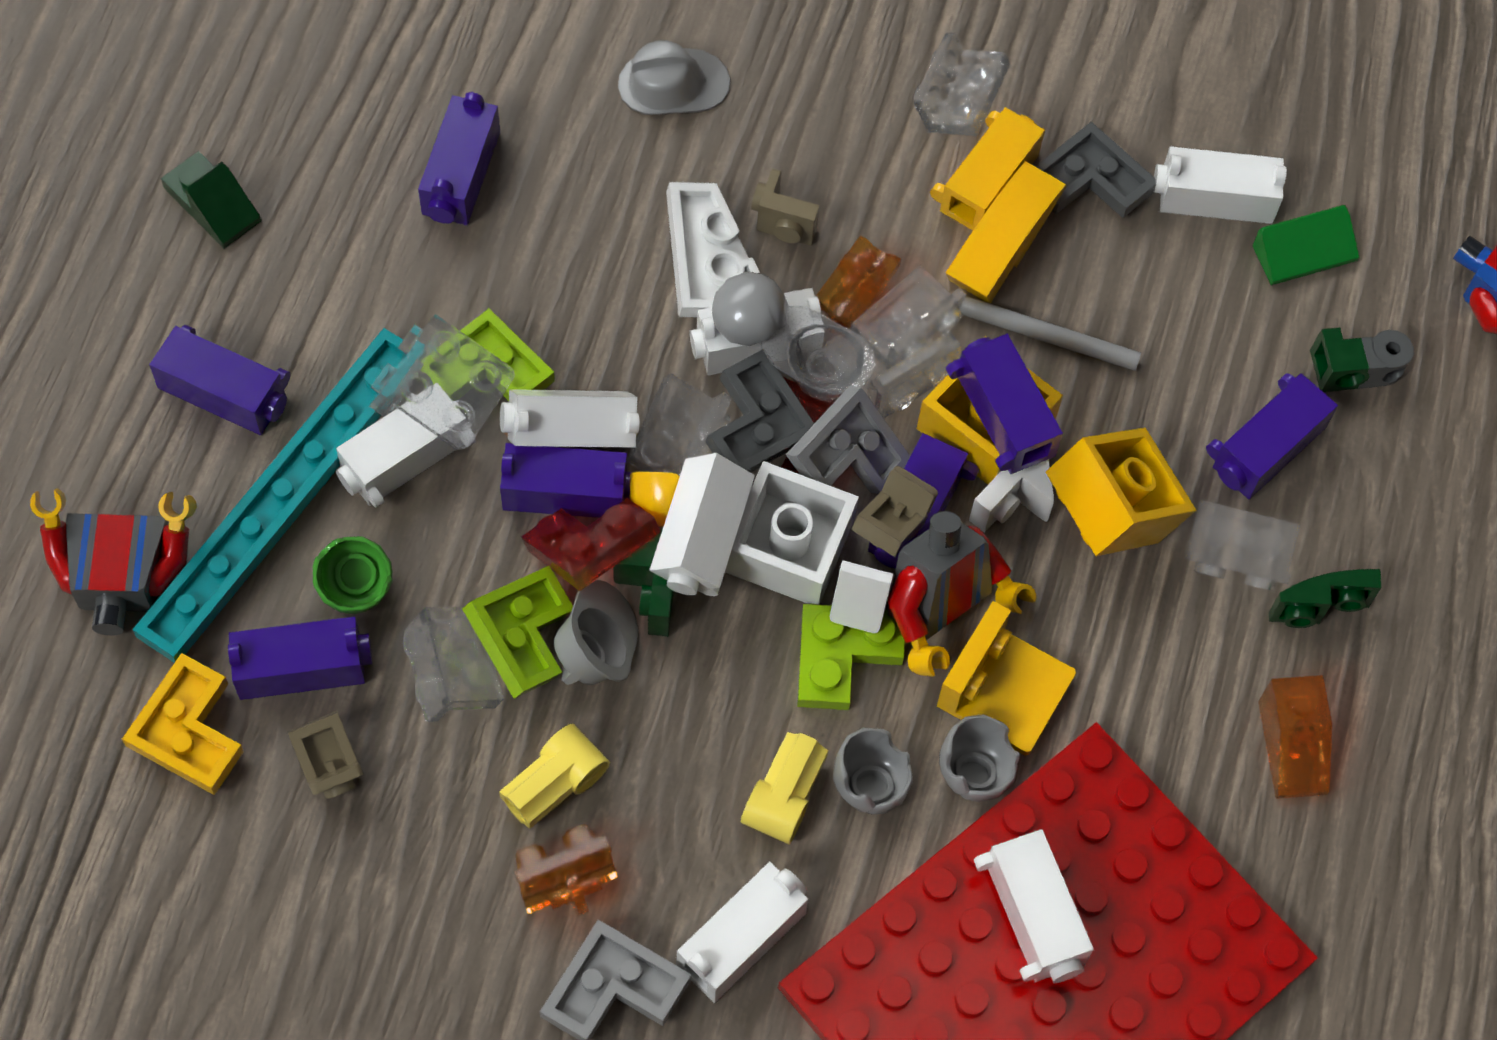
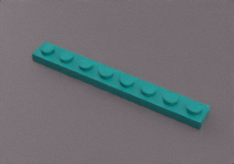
(266, 508)

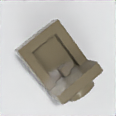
(782, 215)
(896, 511)
(326, 756)

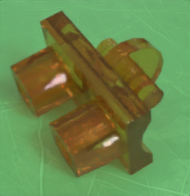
(857, 282)
(565, 875)

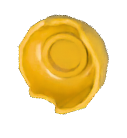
(653, 492)

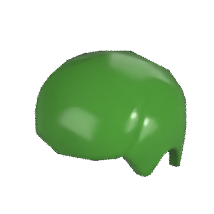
(352, 574)

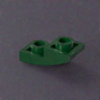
(1309, 600)

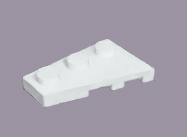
(703, 244)

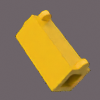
(989, 166)

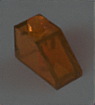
(1297, 735)

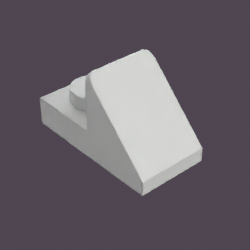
(1006, 491)
(861, 597)

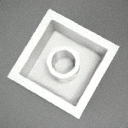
(791, 533)

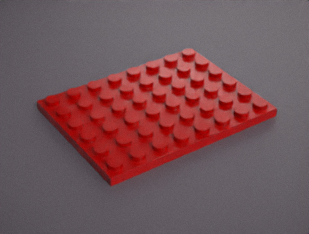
(1169, 919)

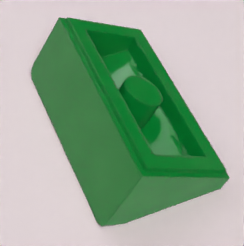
(1306, 245)

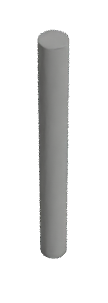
(1050, 333)

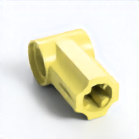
(565, 766)
(781, 799)

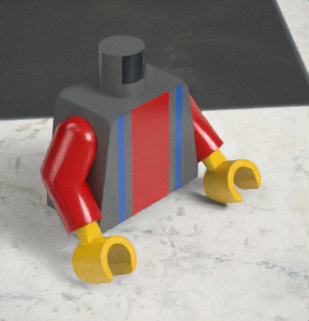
(114, 559)
(943, 578)

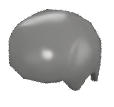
(749, 308)
(978, 758)
(872, 771)

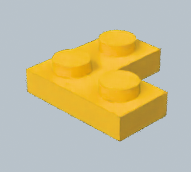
(173, 728)

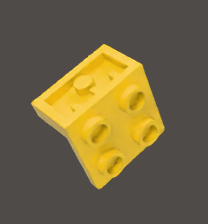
(1005, 681)

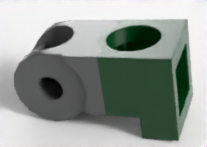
(1359, 361)

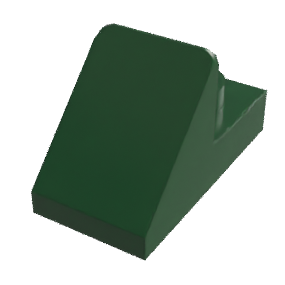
(212, 198)
(655, 596)

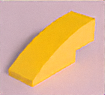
(1005, 232)

